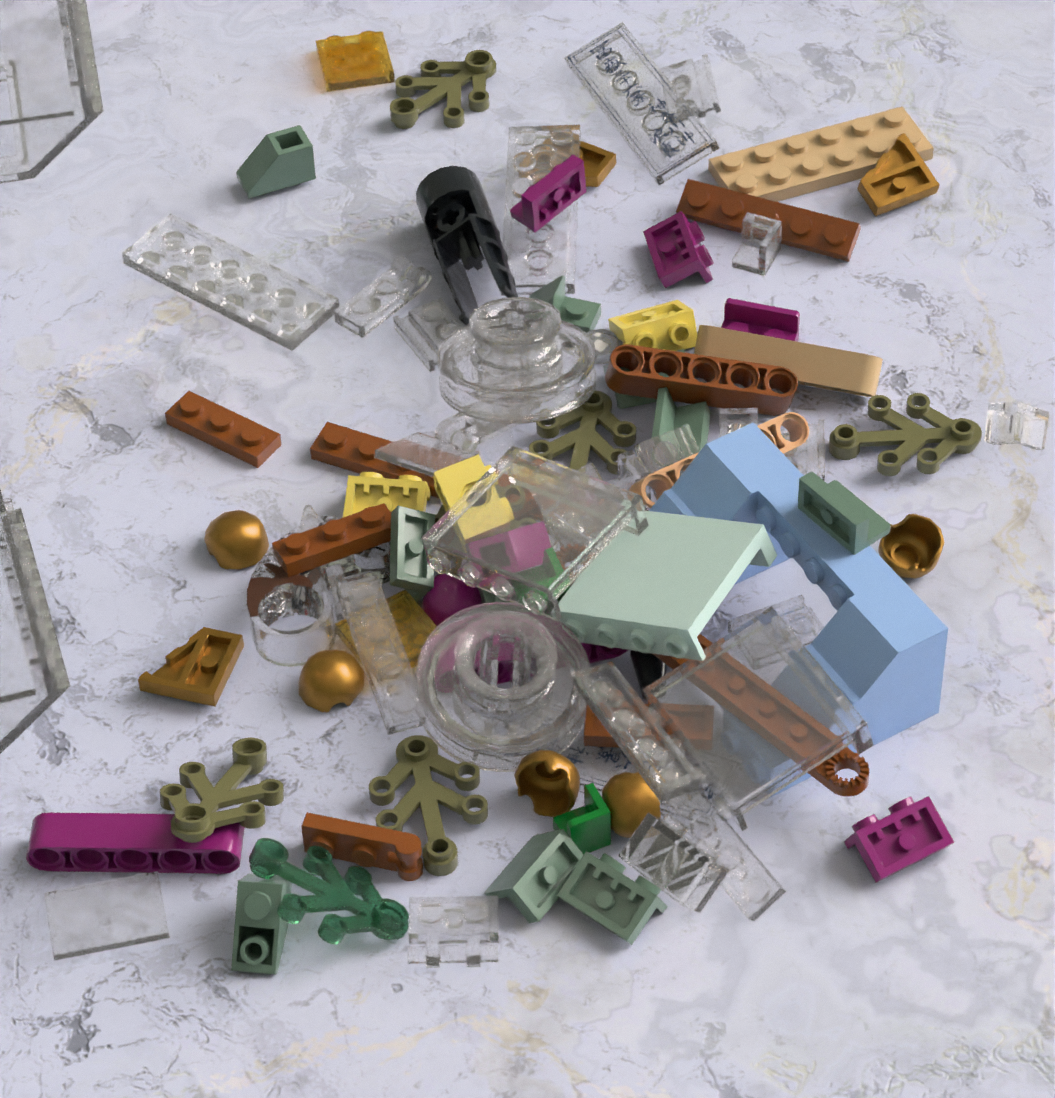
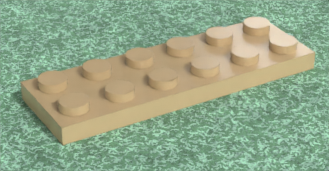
(816, 157)

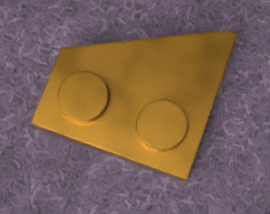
(196, 669)

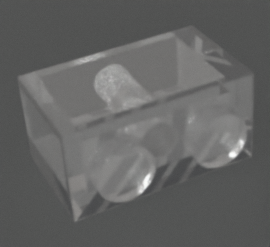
(674, 862)

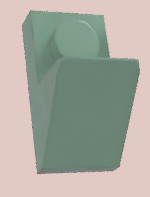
(572, 310)

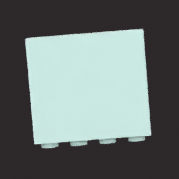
(664, 584)

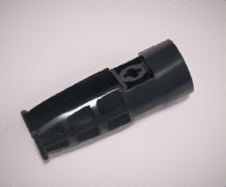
(457, 227)

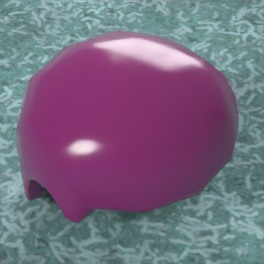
(448, 598)

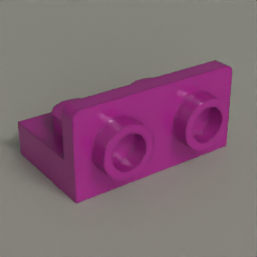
(551, 194)
(678, 250)
(761, 319)
(900, 838)

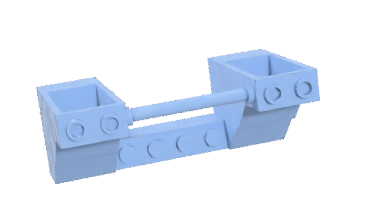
(883, 640)

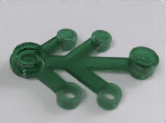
(380, 916)

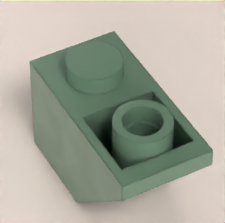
(278, 162)
(258, 928)

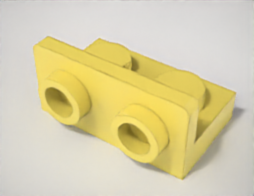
(661, 327)
(372, 490)

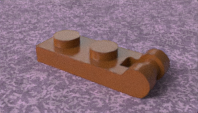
(365, 844)

